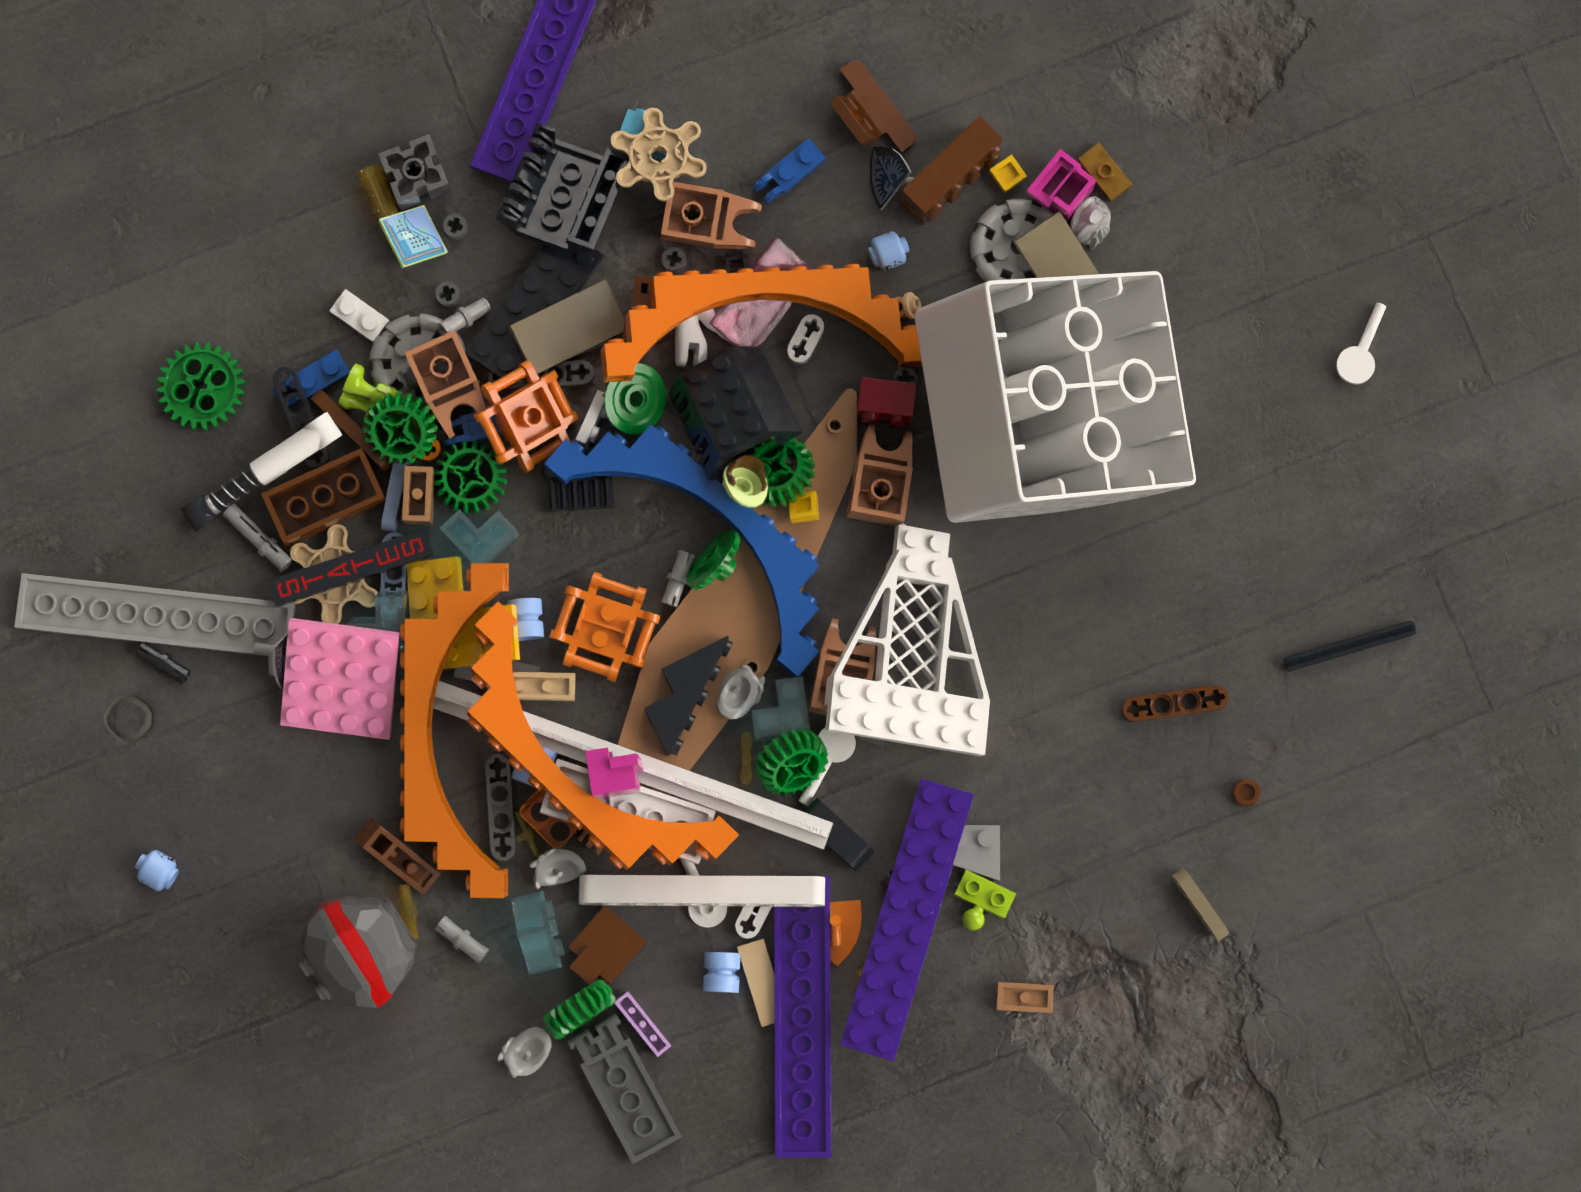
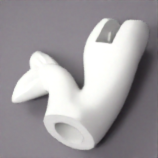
(690, 336)

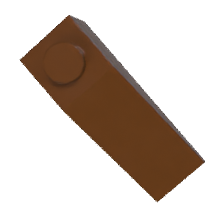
(397, 856)

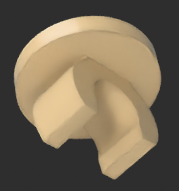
(910, 305)

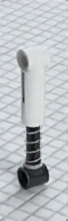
(264, 470)

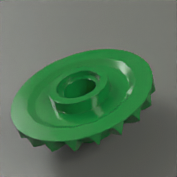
(646, 403)
(715, 560)

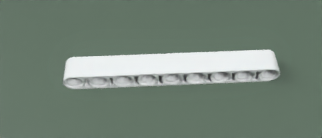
(702, 890)

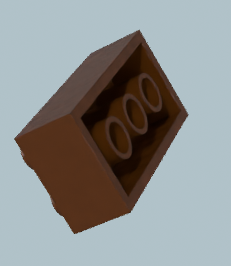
(951, 170)
(324, 497)

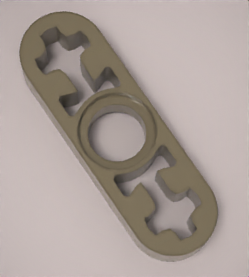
(1200, 904)

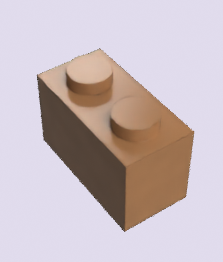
(418, 496)

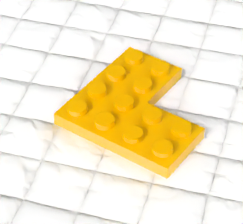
(445, 574)

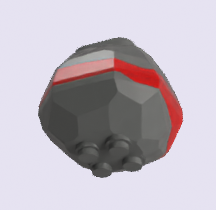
(357, 951)

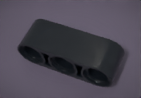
(842, 838)

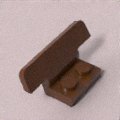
(869, 110)

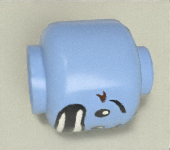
(888, 251)
(156, 870)

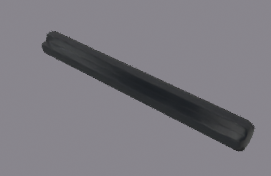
(1350, 646)

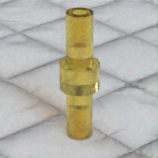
(408, 910)

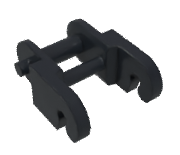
(727, 260)

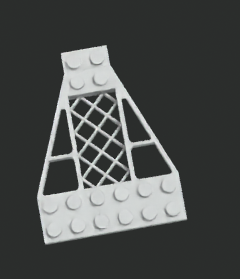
(910, 713)

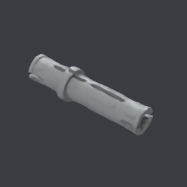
(265, 545)

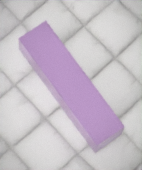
(642, 1024)

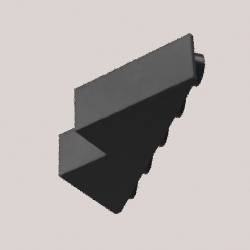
(687, 682)

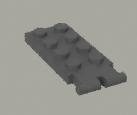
(625, 1090)

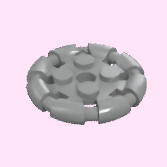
(1003, 238)
(401, 329)

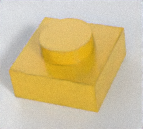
(1007, 174)
(805, 509)

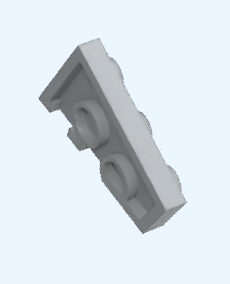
(980, 850)

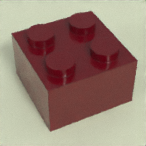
(886, 402)

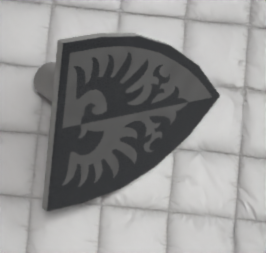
(887, 174)
(276, 658)

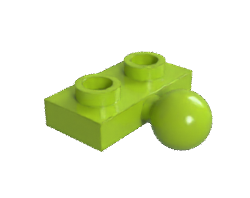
(984, 897)

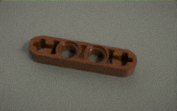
(349, 427)
(1175, 706)

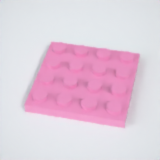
(340, 678)

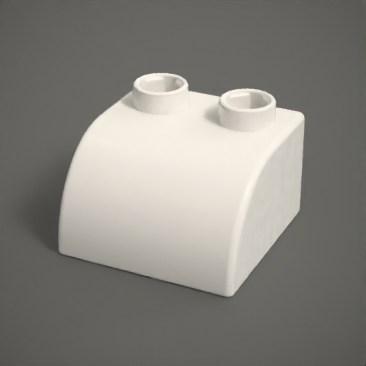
(1054, 394)

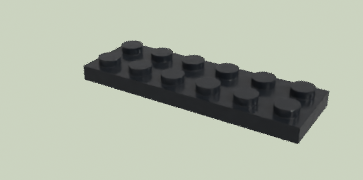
(545, 282)

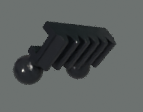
(578, 495)

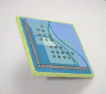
(413, 236)

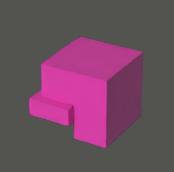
(1062, 185)
(613, 775)

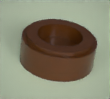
(1246, 792)

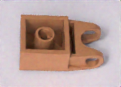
(715, 212)
(448, 390)
(882, 470)
(859, 664)

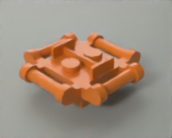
(526, 416)
(604, 627)

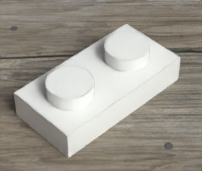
(359, 316)
(589, 429)

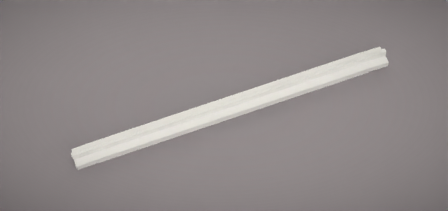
(660, 774)

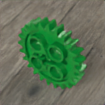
(178, 377)

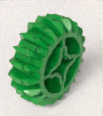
(390, 422)
(475, 465)
(785, 483)
(791, 762)
(579, 1009)

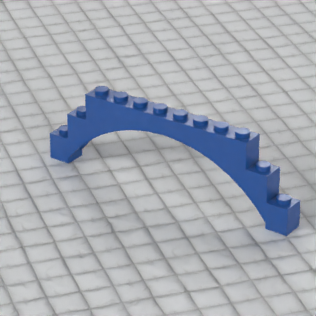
(661, 461)

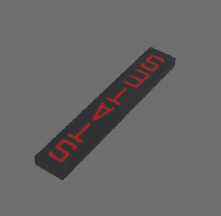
(351, 568)

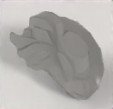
(1091, 222)
(739, 692)
(557, 867)
(526, 1052)

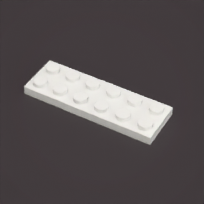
(645, 804)

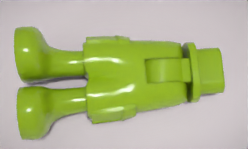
(356, 385)

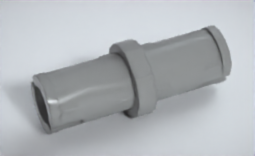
(464, 316)
(677, 578)
(461, 939)

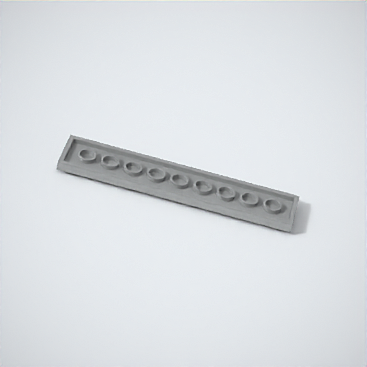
(149, 614)

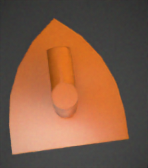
(844, 928)

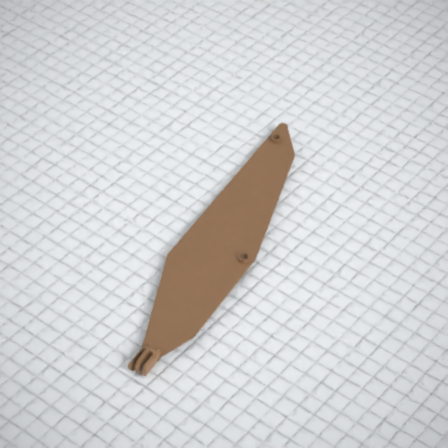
(739, 605)

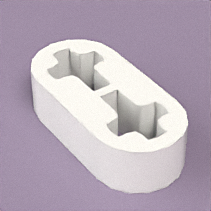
(811, 342)
(758, 921)

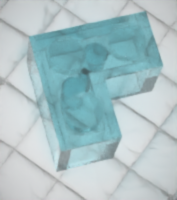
(483, 543)
(389, 613)
(789, 713)
(537, 932)

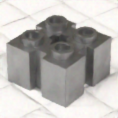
(420, 157)

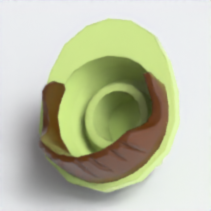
(746, 481)

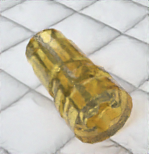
(379, 195)

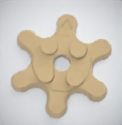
(658, 138)
(334, 599)

